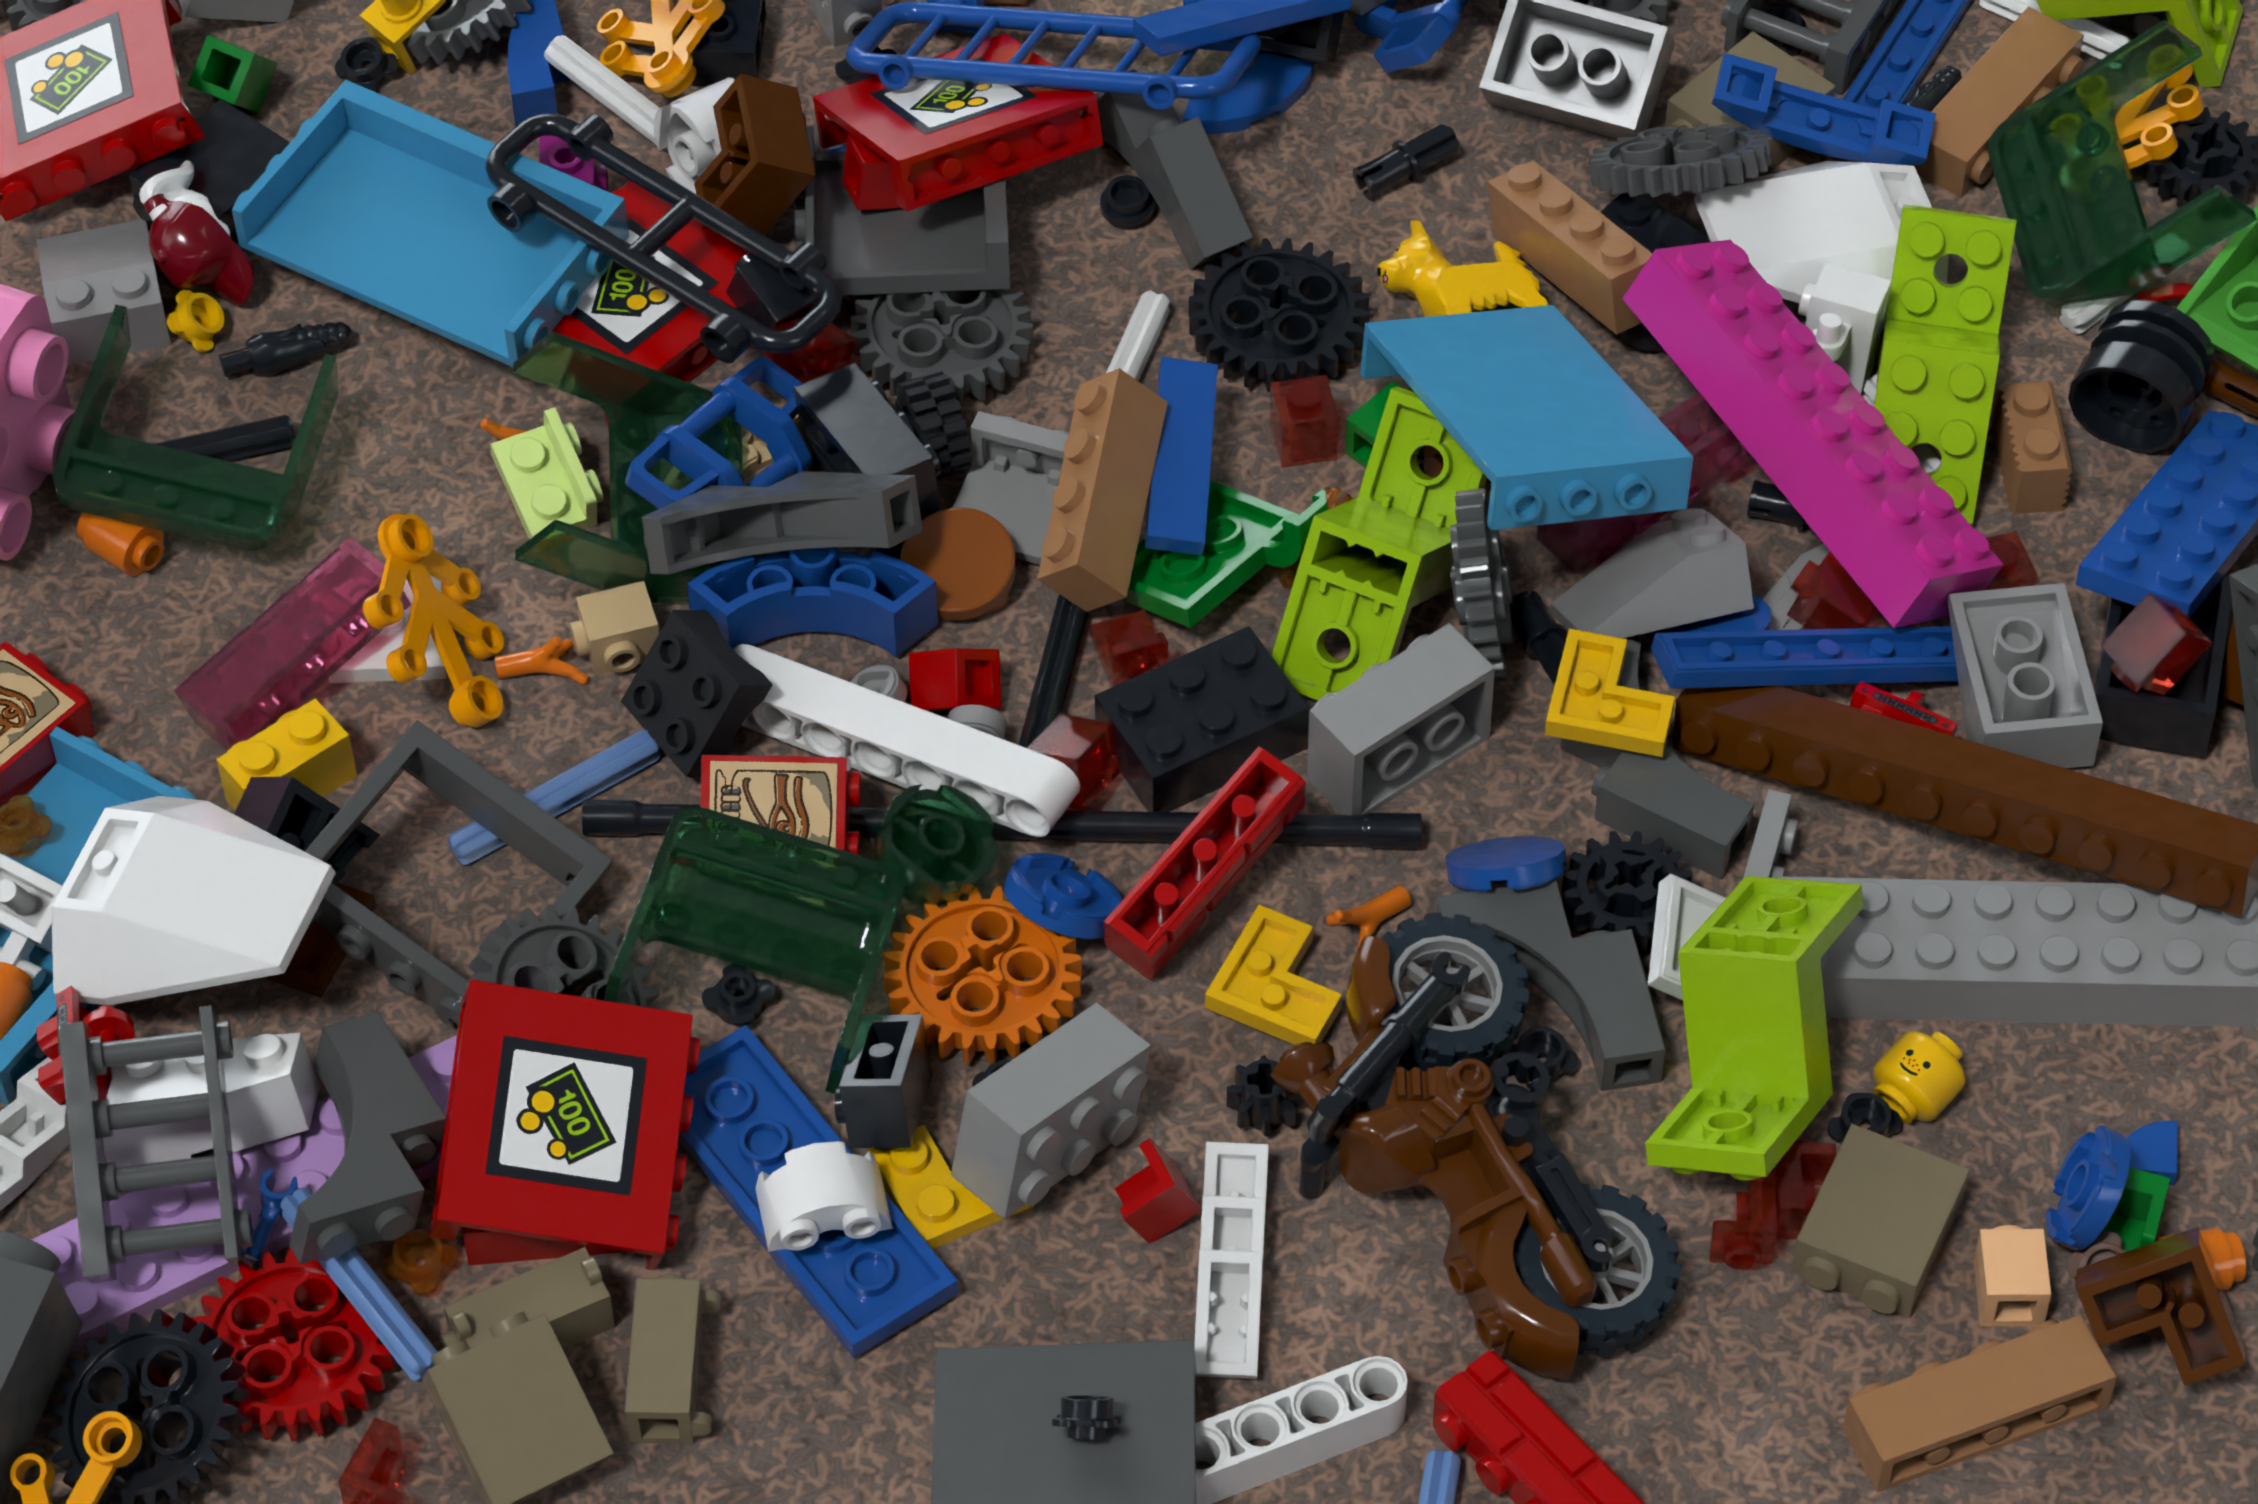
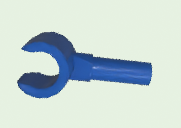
(270, 1212)

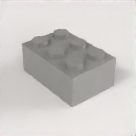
(1577, 66)
(1400, 722)
(1050, 1111)

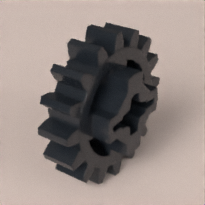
(2207, 156)
(1625, 887)

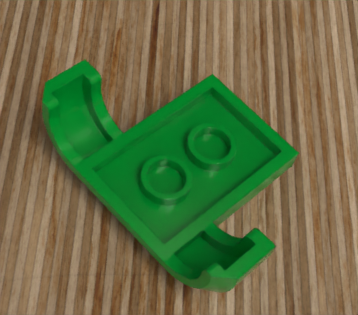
(1239, 542)

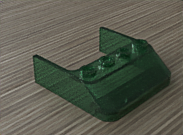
(2073, 189)
(638, 408)
(176, 487)
(769, 908)

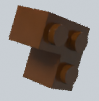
(762, 153)
(2167, 1287)

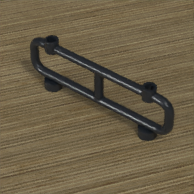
(729, 330)

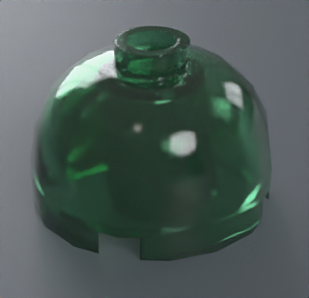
(936, 844)

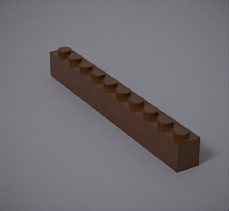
(1975, 791)

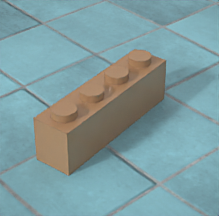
(2014, 73)
(1567, 241)
(1102, 490)
(1978, 1402)

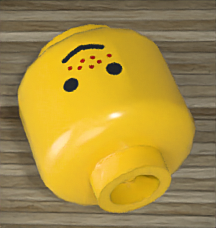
(1919, 1075)

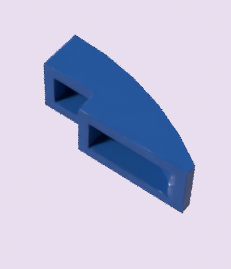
(528, 71)

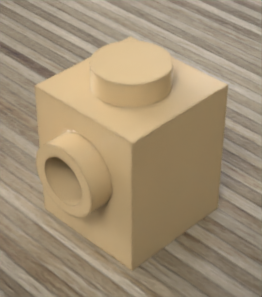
(615, 628)

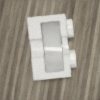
(821, 1192)

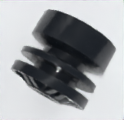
(2141, 376)

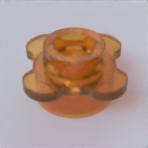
(29, 834)
(416, 1246)

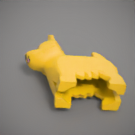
(1447, 289)

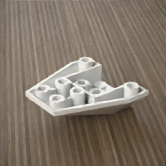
(1816, 217)
(179, 903)

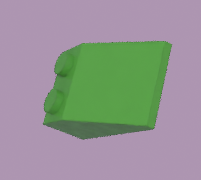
(2227, 298)

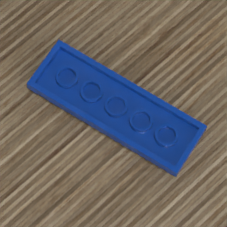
(2185, 521)
(744, 1125)

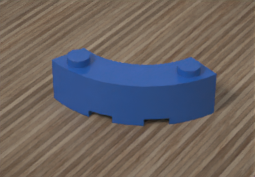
(818, 592)

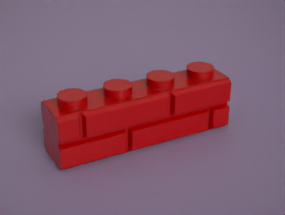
(1204, 863)
(1520, 1440)

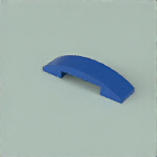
(1819, 121)

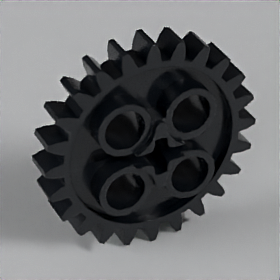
(1278, 313)
(199, 1399)

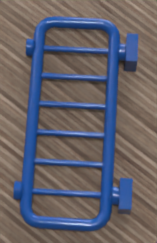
(974, 17)

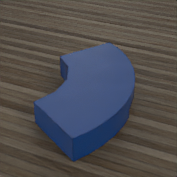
(1263, 89)

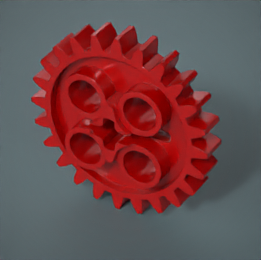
(306, 1386)

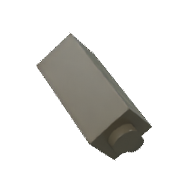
(564, 1289)
(667, 1360)

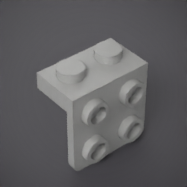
(1014, 478)

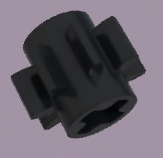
(1259, 1099)

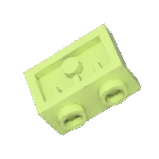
(547, 477)

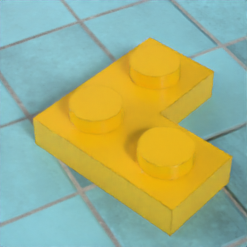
(1596, 710)
(1260, 986)
(929, 1195)

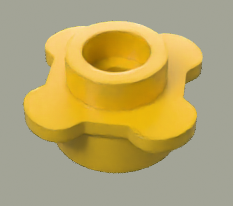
(196, 319)

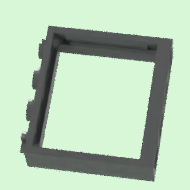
(486, 802)

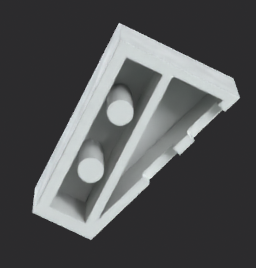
(267, 1090)

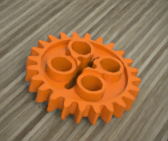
(982, 976)

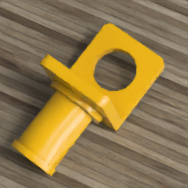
(396, 20)

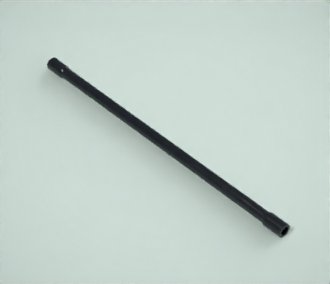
(1368, 830)

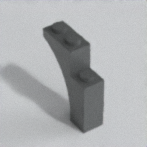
(1179, 172)
(789, 515)
(1665, 797)
(1589, 977)
(387, 1131)

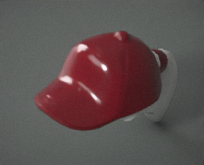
(190, 241)

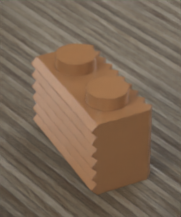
(2031, 447)

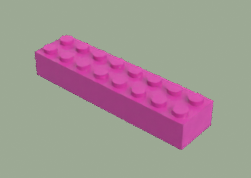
(1811, 430)

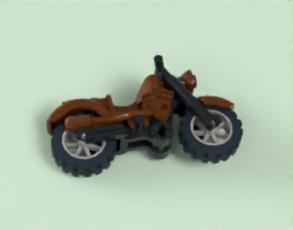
(1523, 1228)

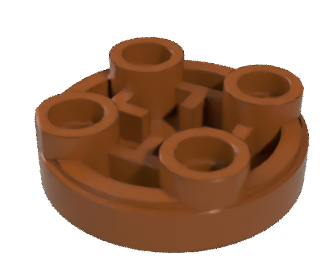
(967, 558)

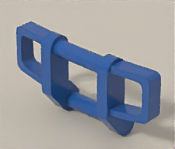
(1410, 35)
(706, 467)

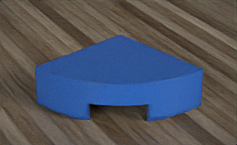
(2155, 1149)

